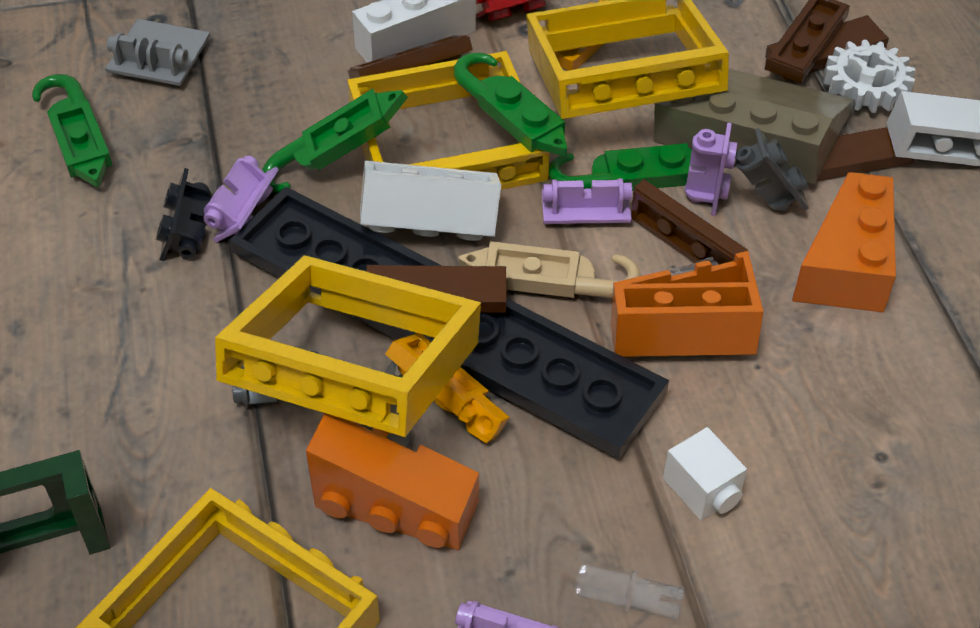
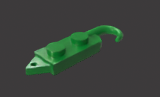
(513, 106)
(76, 129)
(338, 133)
(659, 165)

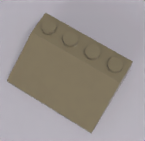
(796, 116)

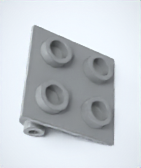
(156, 51)

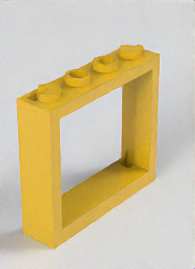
(629, 82)
(436, 84)
(334, 384)
(267, 542)

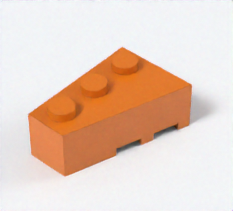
(854, 249)
(688, 313)
(389, 485)

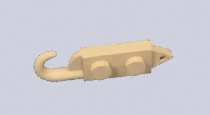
(547, 269)

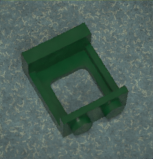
(72, 499)

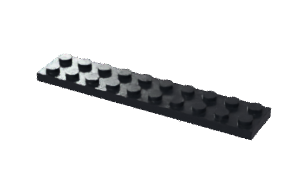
(517, 351)

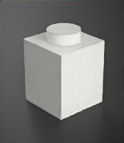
(705, 474)

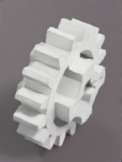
(868, 75)

